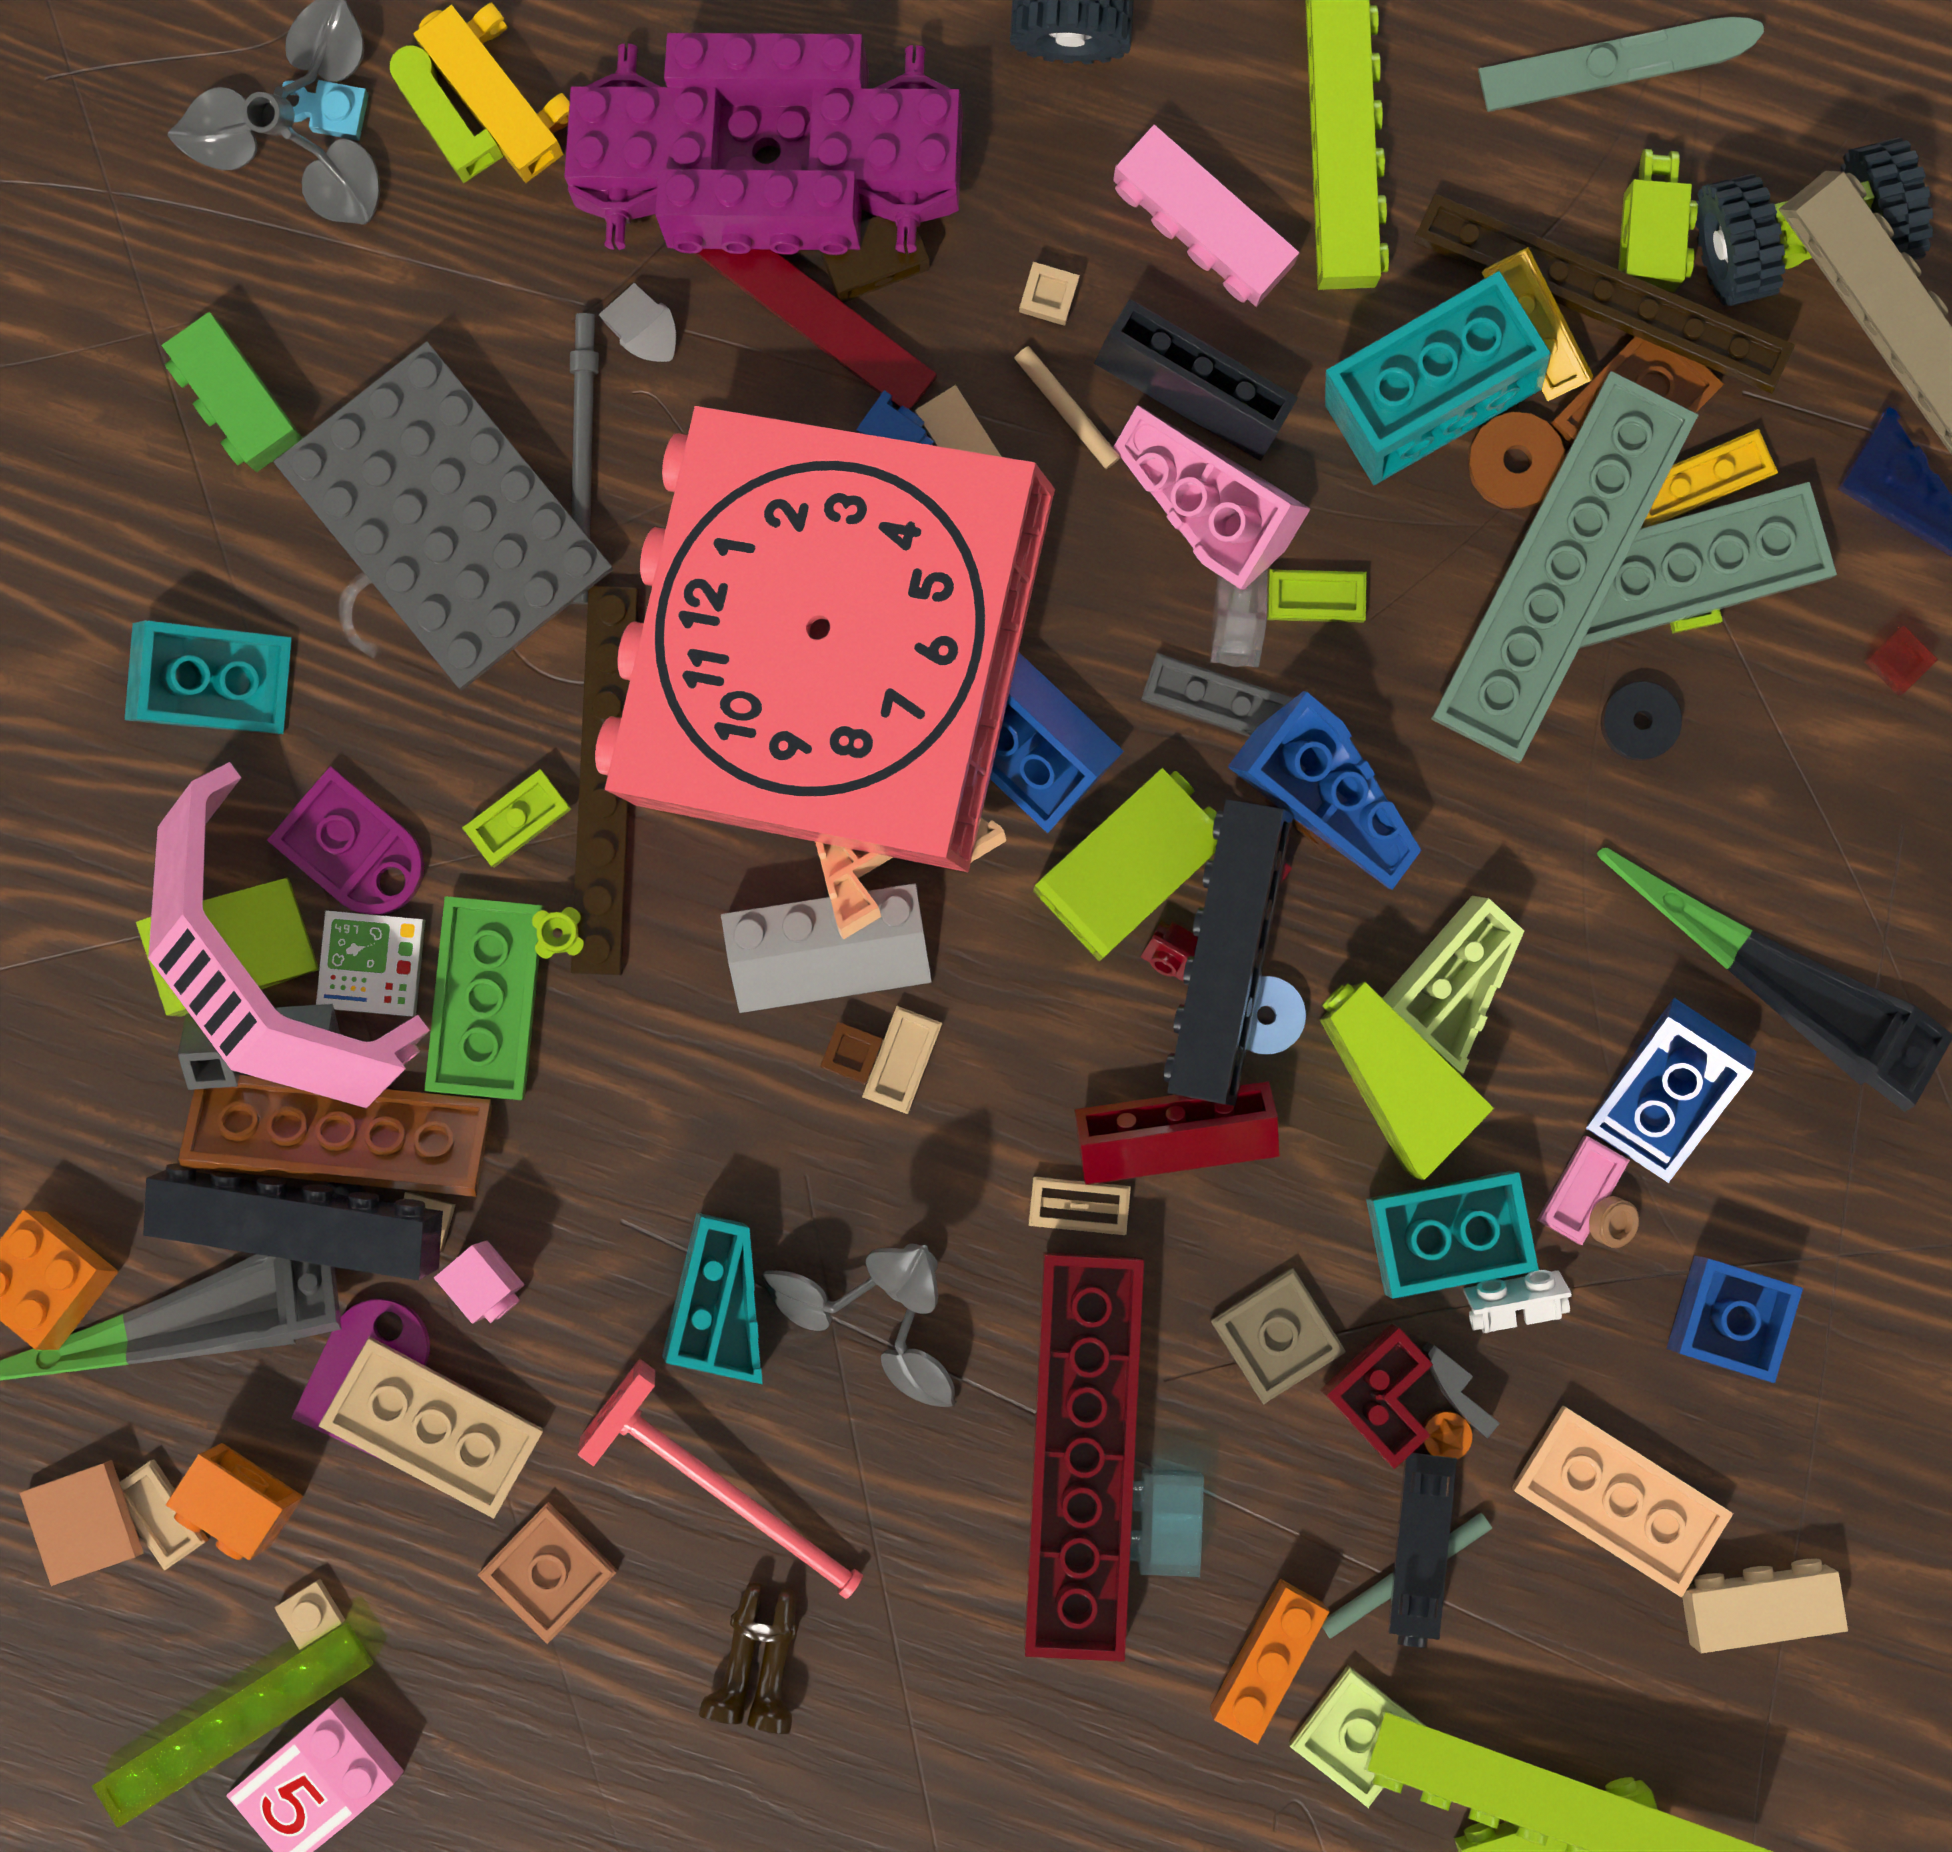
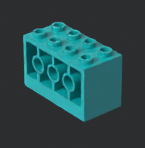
(1436, 378)

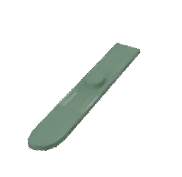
(1617, 61)

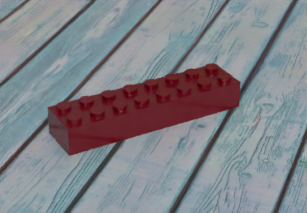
(1083, 1457)

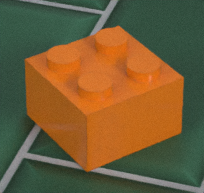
(47, 1279)
(233, 1502)

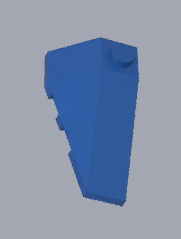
(1314, 772)

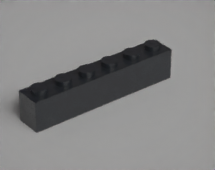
(1229, 952)
(293, 1222)

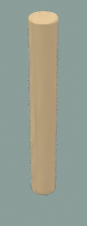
(1067, 407)

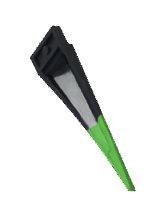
(1853, 1024)

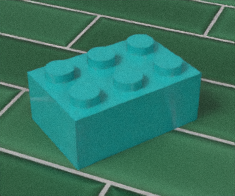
(1452, 1234)

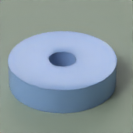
(1288, 1019)

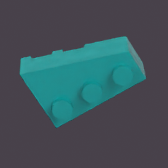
(715, 1303)

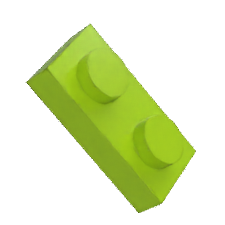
(516, 818)

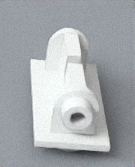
(1540, 1295)

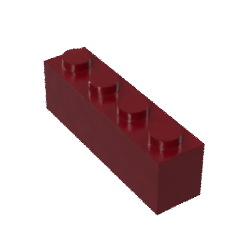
(1175, 1134)

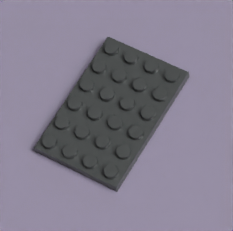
(443, 515)

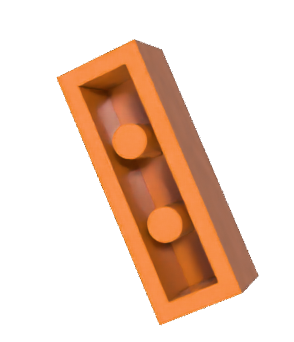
(1268, 1661)

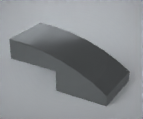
(1451, 1381)

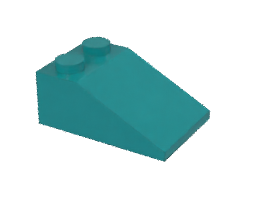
(207, 677)

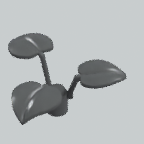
(221, 121)
(907, 1278)

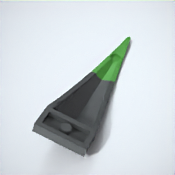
(237, 1309)

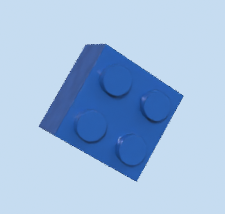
(1734, 1318)

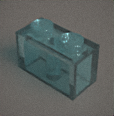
(1169, 1522)

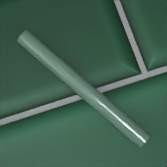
(1382, 1590)

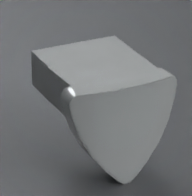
(642, 325)

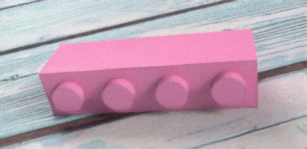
(1204, 217)

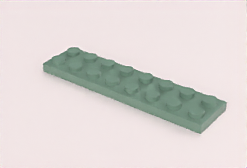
(1564, 567)

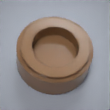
(1614, 1222)

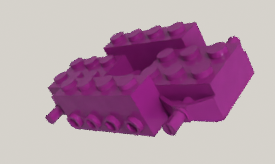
(728, 95)

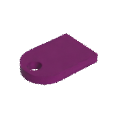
(348, 845)
(344, 1347)

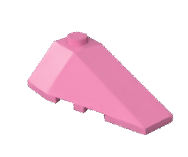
(1219, 506)

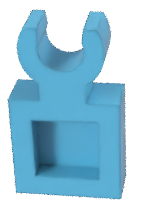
(333, 109)

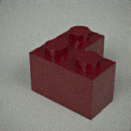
(1369, 1392)

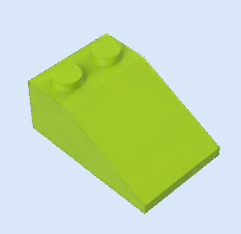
(261, 930)

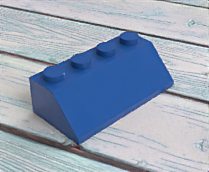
(1047, 748)

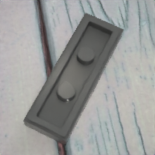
(1210, 696)

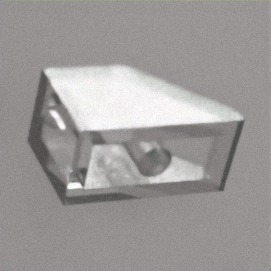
(1239, 622)

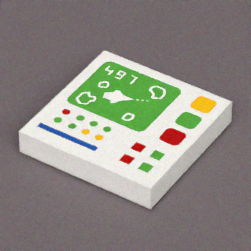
(370, 963)

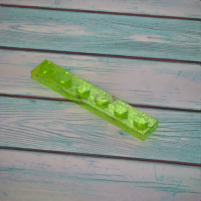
(232, 1724)

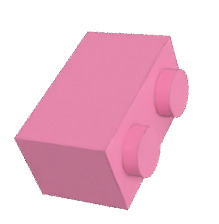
(481, 1283)

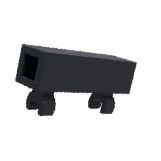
(1422, 1549)

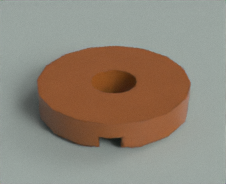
(1519, 432)

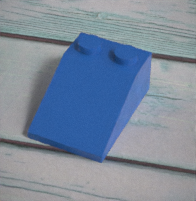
(1672, 1090)

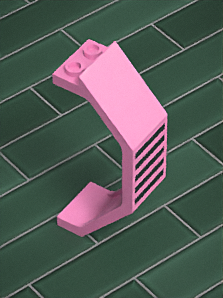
(223, 994)

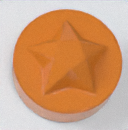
(1449, 1434)

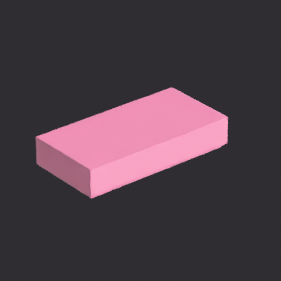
(1584, 1183)

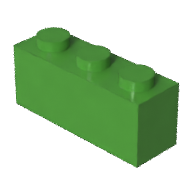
(230, 393)

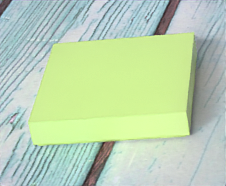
(1342, 1732)

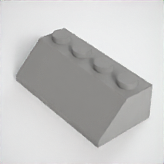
(799, 956)

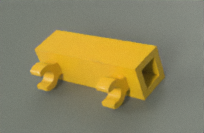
(487, 91)

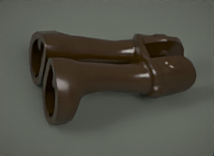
(767, 1708)

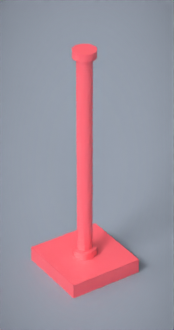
(622, 1416)

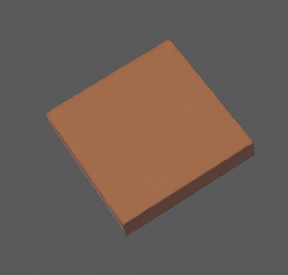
(81, 1523)
(547, 1572)

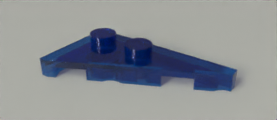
(1899, 485)

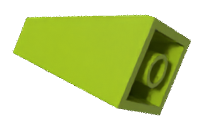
(1130, 863)
(1405, 1083)

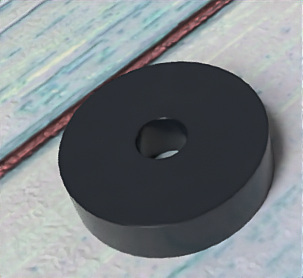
(1663, 718)

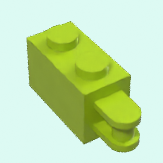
(1657, 224)

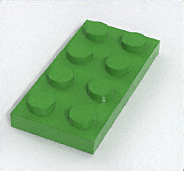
(483, 999)

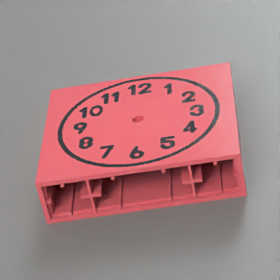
(827, 635)

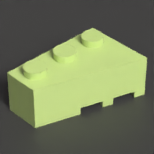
(1456, 978)

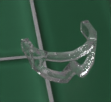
(345, 606)

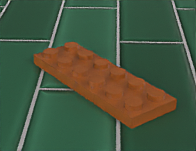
(292, 1133)

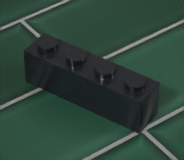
(1195, 379)

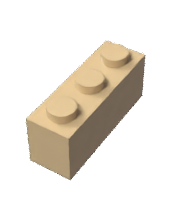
(1764, 1606)

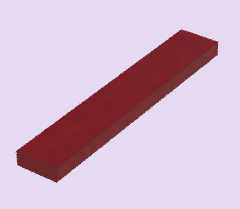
(825, 322)

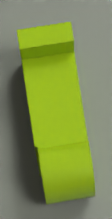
(418, 83)

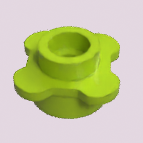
(547, 923)

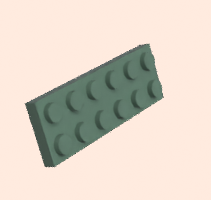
(1715, 562)

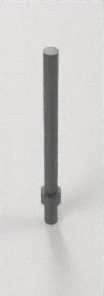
(584, 365)

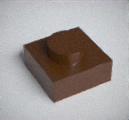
(851, 1053)

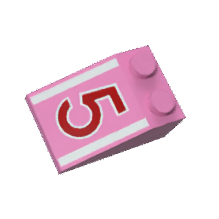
(316, 1782)

